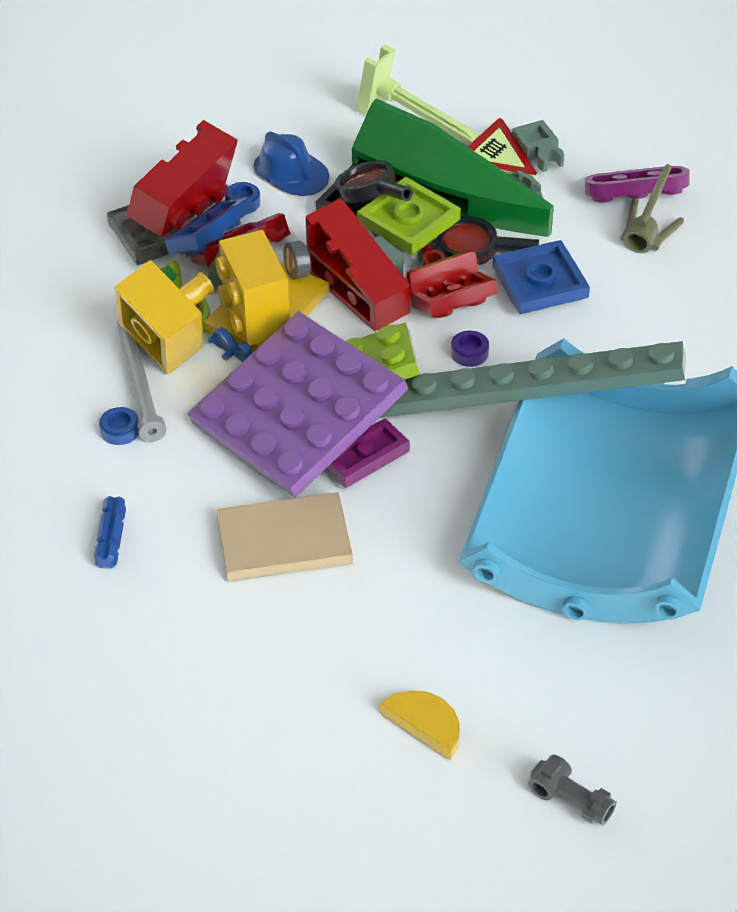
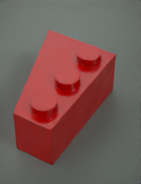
(186, 183)
(355, 266)

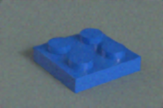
(540, 277)

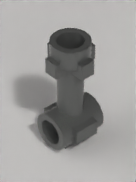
(552, 777)

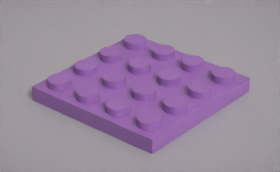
(297, 403)

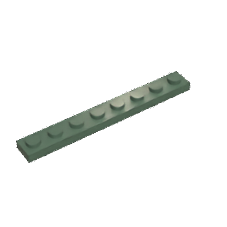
(542, 378)

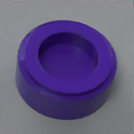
(470, 348)

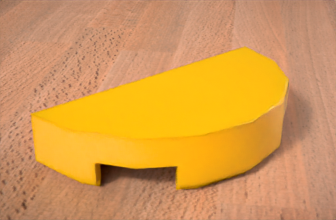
(426, 718)

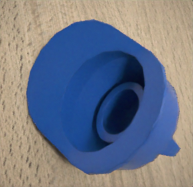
(290, 166)

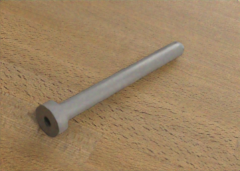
(151, 425)

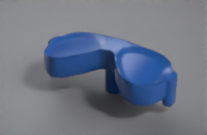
(225, 341)

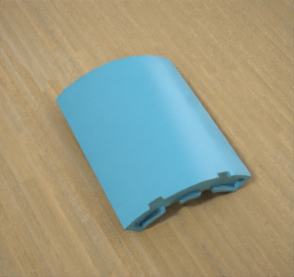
(610, 499)

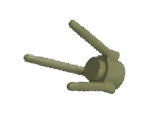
(642, 232)

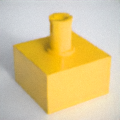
(162, 315)

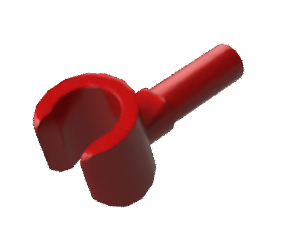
(430, 255)

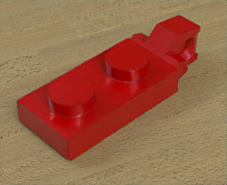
(274, 227)

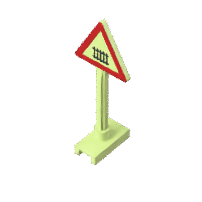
(494, 144)

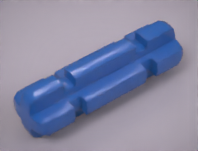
(109, 532)

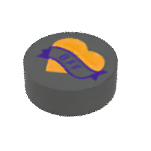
(296, 259)

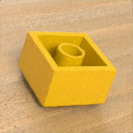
(252, 286)

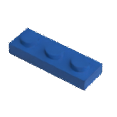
(208, 227)

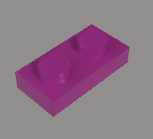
(369, 453)

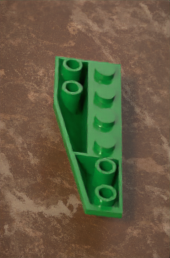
(450, 170)

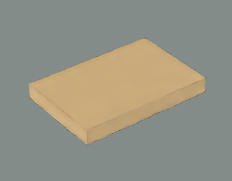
(284, 536)

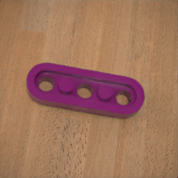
(635, 183)

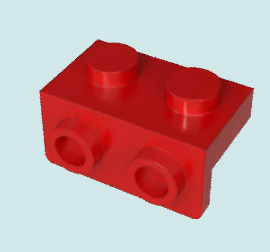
(450, 285)

